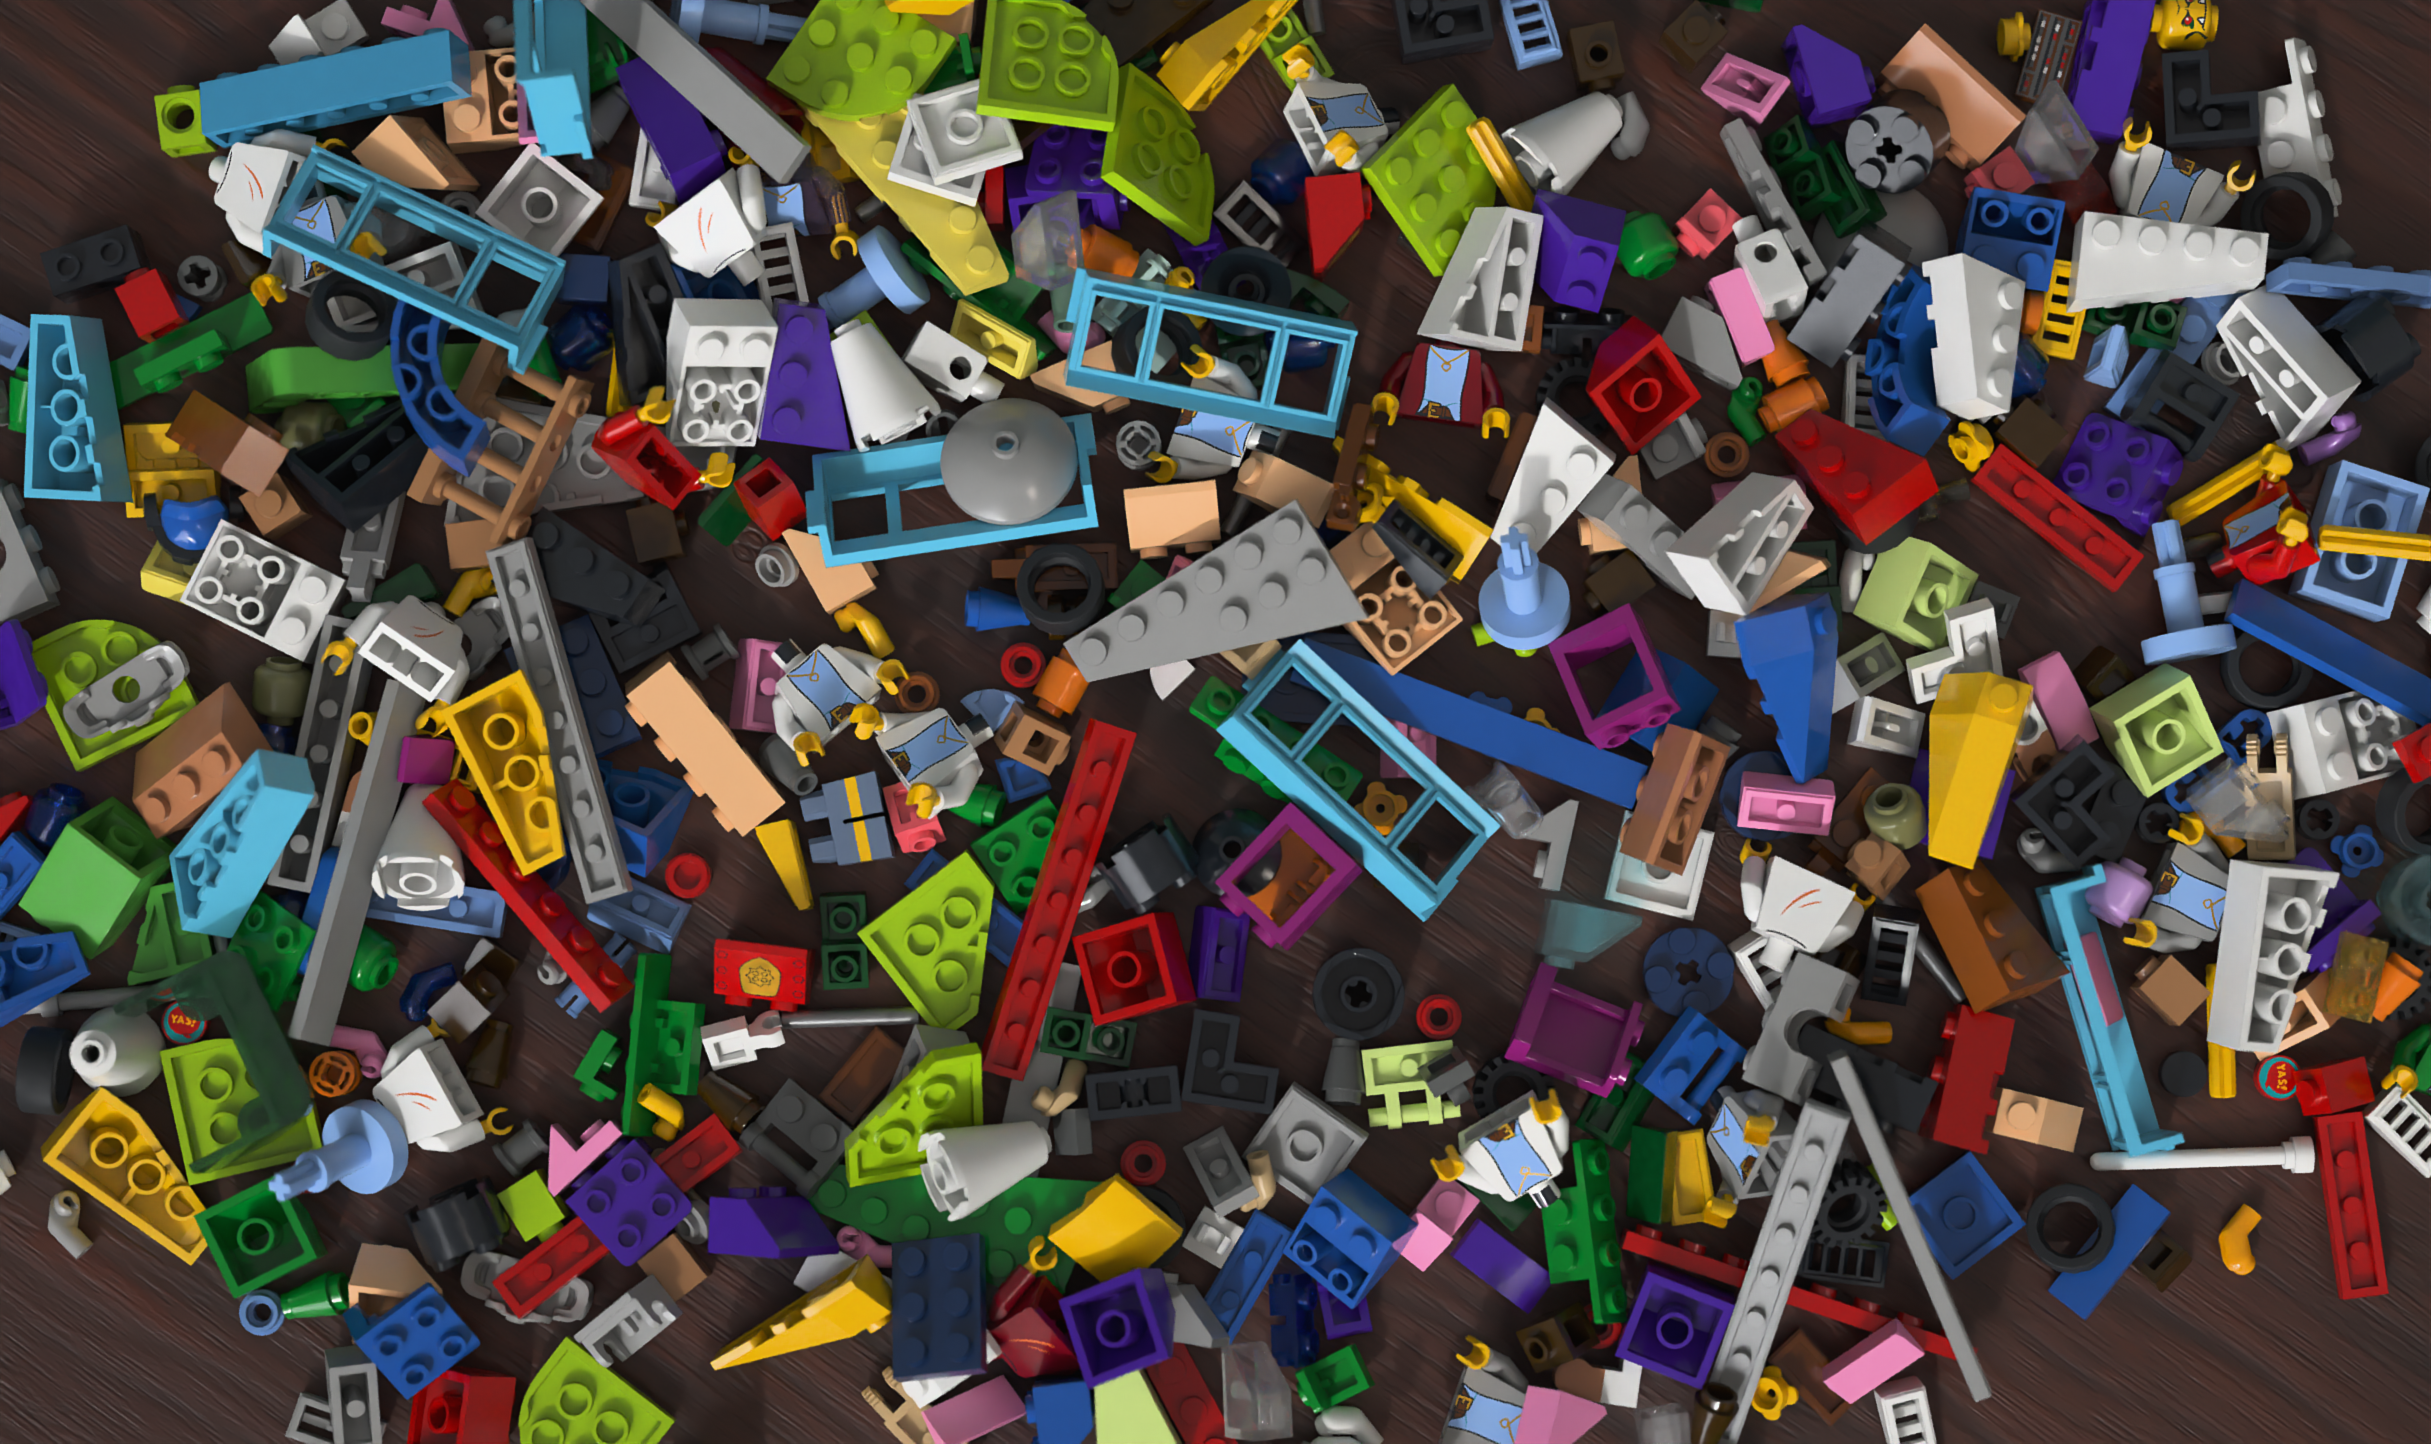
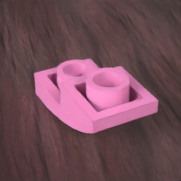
(2059, 699)

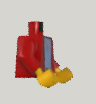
(649, 459)
(2270, 532)

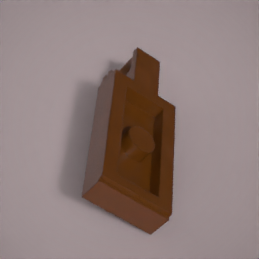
(1352, 471)
(1061, 577)
(1846, 826)

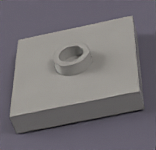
(1307, 1142)

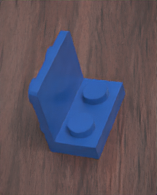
(413, 1338)

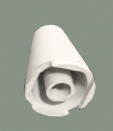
(1563, 142)
(877, 386)
(418, 857)
(118, 1052)
(979, 1162)

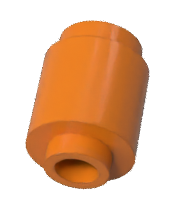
(1108, 252)
(1791, 402)
(1060, 686)

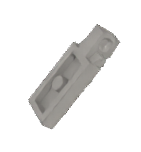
(370, 550)

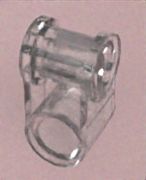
(1507, 802)

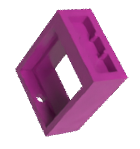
(1596, 641)
(1345, 873)

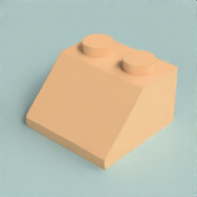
(1173, 518)

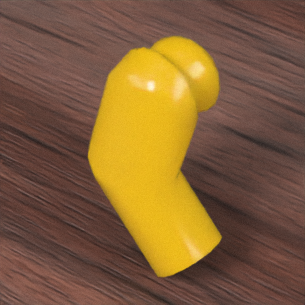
(869, 626)

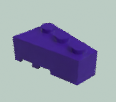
(2109, 64)
(674, 128)
(802, 385)

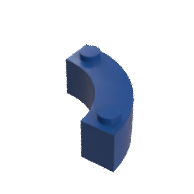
(1903, 367)
(431, 407)

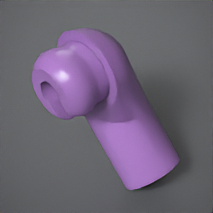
(2331, 443)

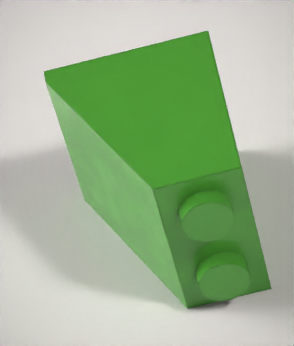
(98, 876)

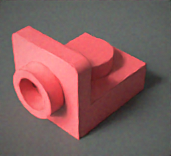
(2001, 173)
(1705, 225)
(911, 830)

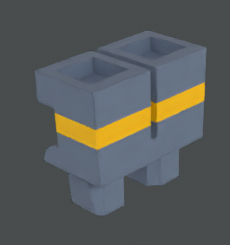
(845, 801)

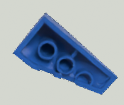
(645, 812)

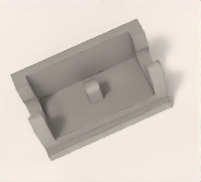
(629, 1322)

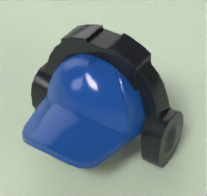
(190, 524)

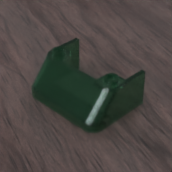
(231, 988)

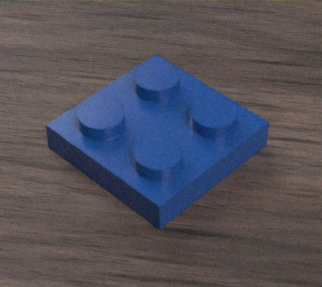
(1963, 1214)

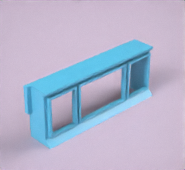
(555, 73)
(437, 218)
(1161, 296)
(914, 466)
(1331, 811)
(2108, 1049)

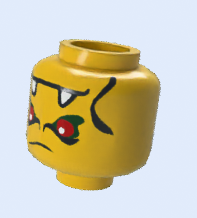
(2184, 24)

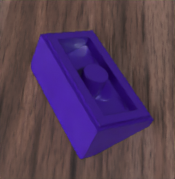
(1218, 953)

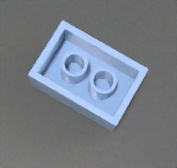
(2352, 581)

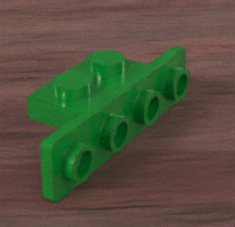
(1005, 301)
(190, 349)
(1219, 699)
(662, 1043)
(1583, 1234)

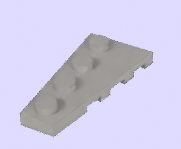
(1768, 197)

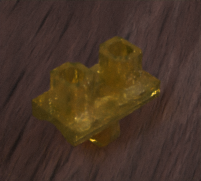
(2355, 977)

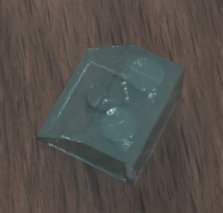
(1579, 932)

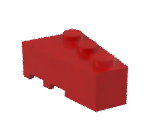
(1856, 473)
(1967, 1077)

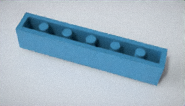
(336, 87)

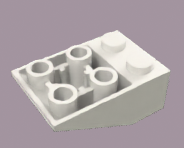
(721, 355)
(265, 591)
(2340, 742)

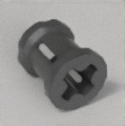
(189, 274)
(710, 651)
(522, 1148)

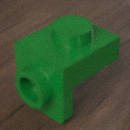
(960, 67)
(1333, 1379)

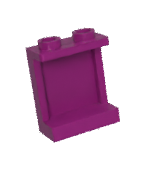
(1574, 1035)

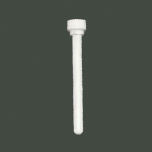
(2292, 1154)

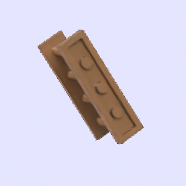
(476, 392)

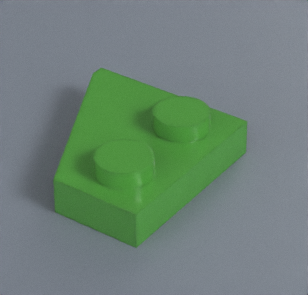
(162, 943)

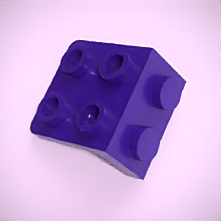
(1073, 160)
(2120, 471)
(21, 685)
(2342, 914)
(629, 1201)

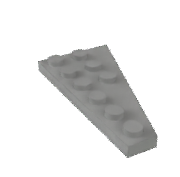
(578, 476)
(1243, 593)

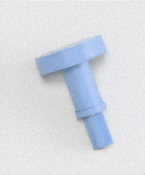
(734, 20)
(884, 276)
(1524, 599)
(2181, 606)
(359, 1148)

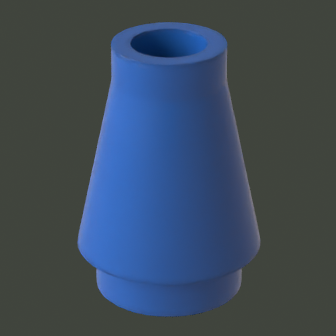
(992, 610)

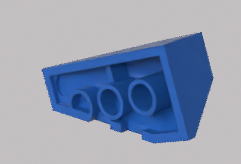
(1793, 657)
(37, 970)

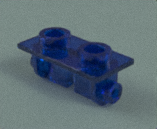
(1297, 1340)

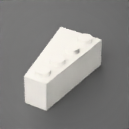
(2152, 260)
(2264, 950)

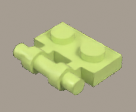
(1395, 1071)

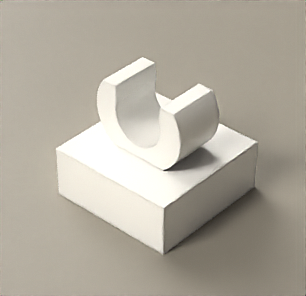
(1722, 635)
(1212, 1237)

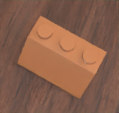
(1974, 108)
(194, 761)
(1673, 798)

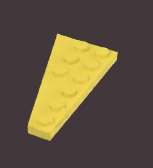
(948, 229)

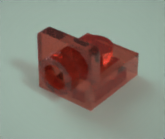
(2084, 194)

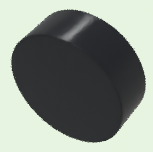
(2182, 1073)

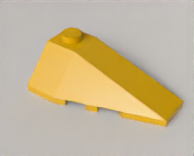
(1215, 54)
(1444, 518)
(1971, 748)
(510, 759)
(123, 1165)
(830, 1312)

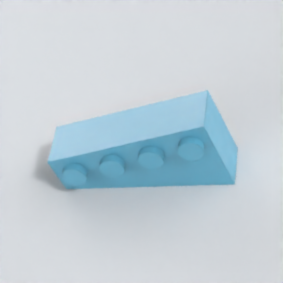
(72, 414)
(239, 841)

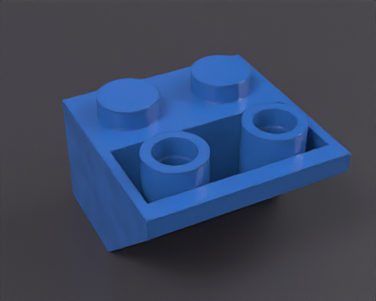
(2012, 233)
(1349, 1237)
(1060, 1409)

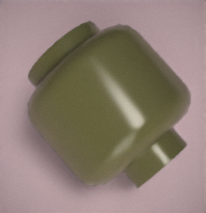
(307, 422)
(281, 689)
(1896, 815)

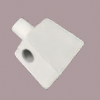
(1769, 270)
(930, 362)

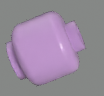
(2122, 895)

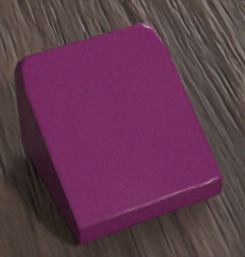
(426, 759)

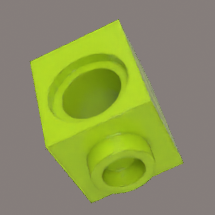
(181, 141)
(534, 1207)

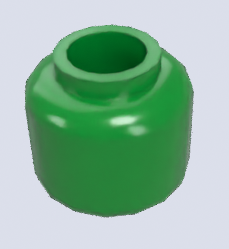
(1647, 245)
(373, 961)

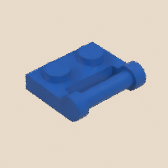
(1682, 1057)

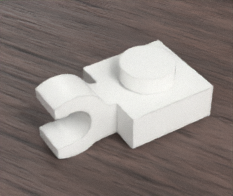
(736, 1041)

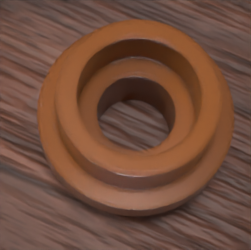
(1733, 442)
(917, 679)

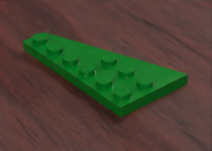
(905, 1212)

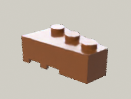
(235, 447)
(1987, 938)

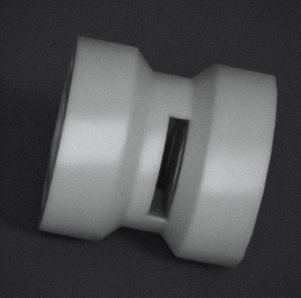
(1136, 453)

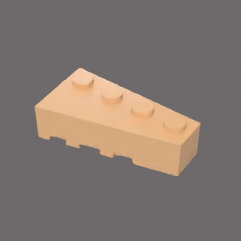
(702, 745)

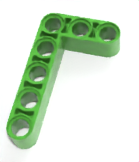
(302, 373)

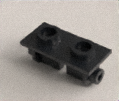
(1571, 326)

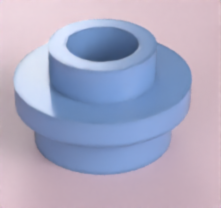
(249, 1317)

